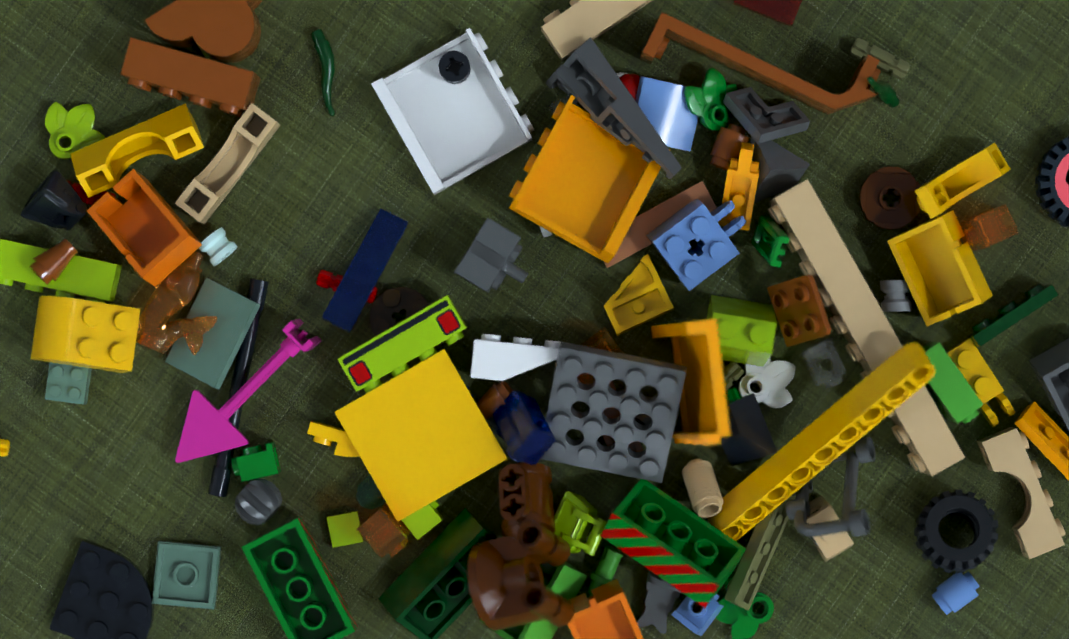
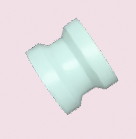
(217, 246)

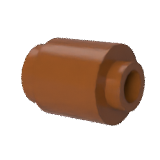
(727, 145)

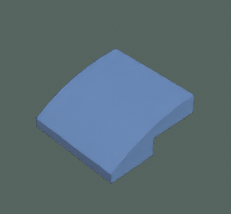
(667, 112)

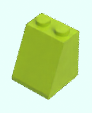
(744, 329)

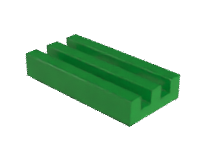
(772, 235)

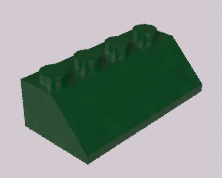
(436, 583)

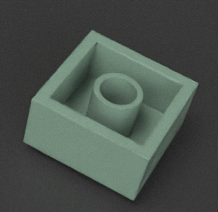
(68, 383)

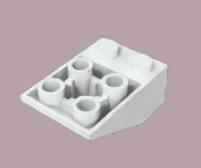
(504, 360)

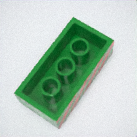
(673, 542)
(299, 583)

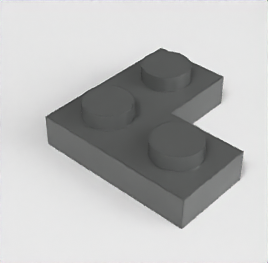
(762, 121)

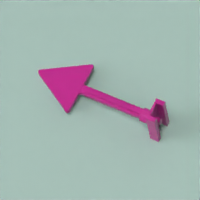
(209, 428)

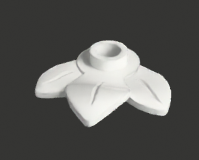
(772, 382)

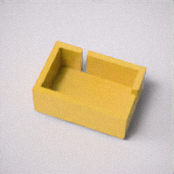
(939, 268)

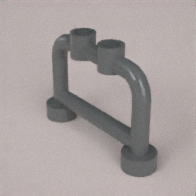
(852, 519)

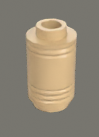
(702, 488)

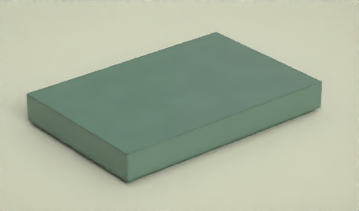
(221, 342)

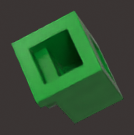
(256, 462)

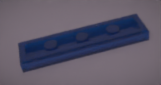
(365, 270)

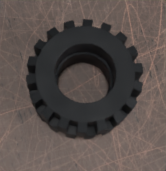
(974, 512)

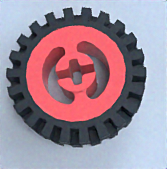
(1052, 182)

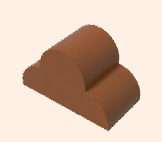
(220, 27)

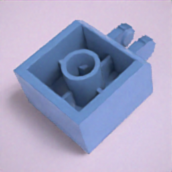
(712, 250)

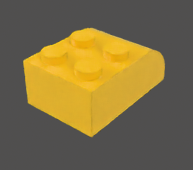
(85, 333)

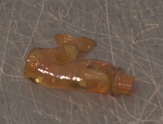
(168, 299)

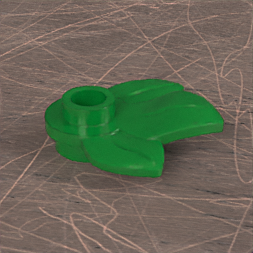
(709, 99)
(745, 622)

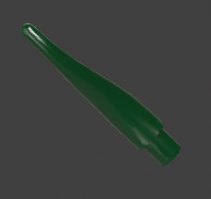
(327, 61)
(884, 92)

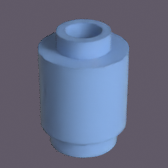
(956, 592)

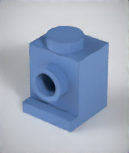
(697, 621)

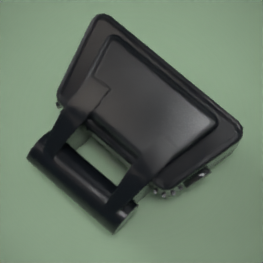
(55, 203)

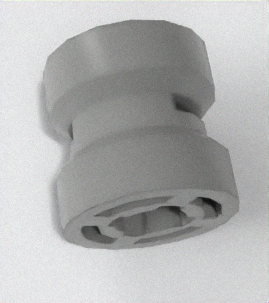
(895, 296)

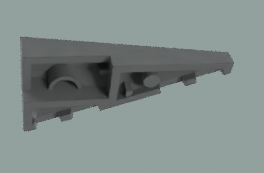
(611, 106)

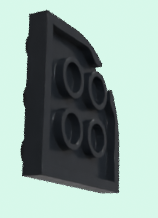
(104, 597)

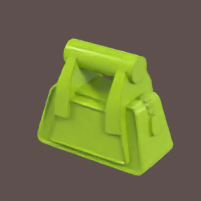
(574, 523)

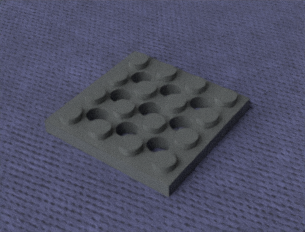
(636, 373)

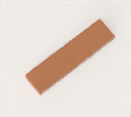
(648, 221)

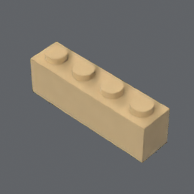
(584, 20)

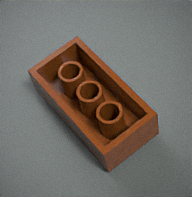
(189, 75)

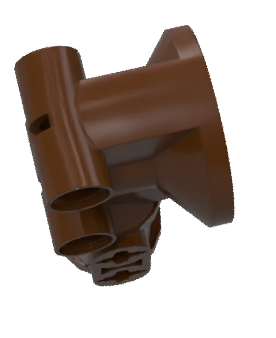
(507, 571)

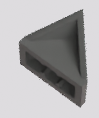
(777, 167)

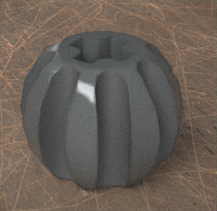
(258, 501)

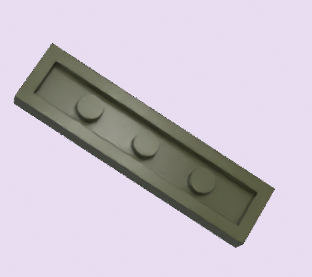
(757, 557)

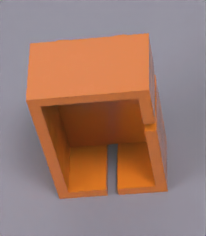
(144, 228)
(603, 615)

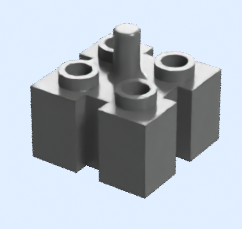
(492, 257)

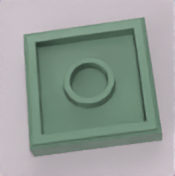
(186, 574)

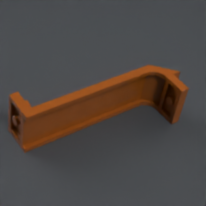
(760, 70)

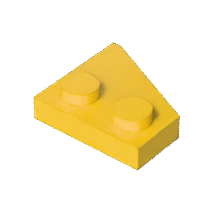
(638, 299)

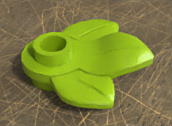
(73, 125)

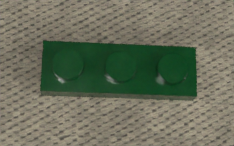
(1012, 313)

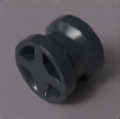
(456, 72)

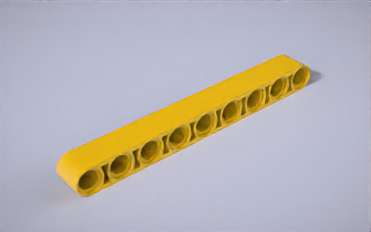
(824, 440)

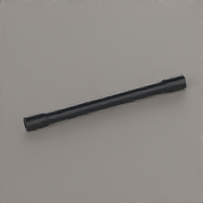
(222, 468)

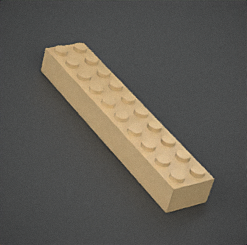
(861, 322)

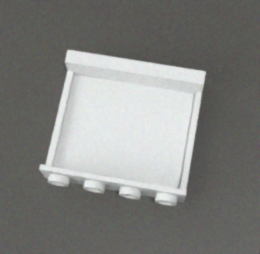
(450, 125)

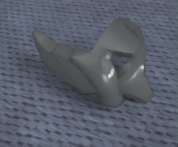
(658, 602)

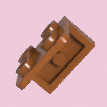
(799, 310)

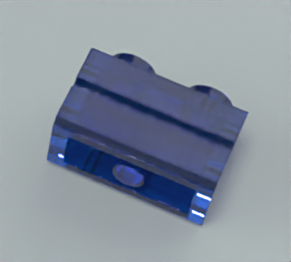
(523, 428)

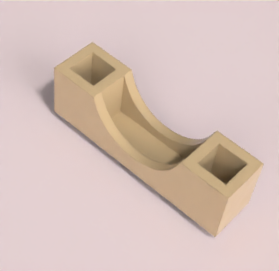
(230, 163)
(1036, 529)

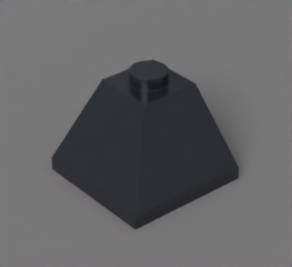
(748, 432)

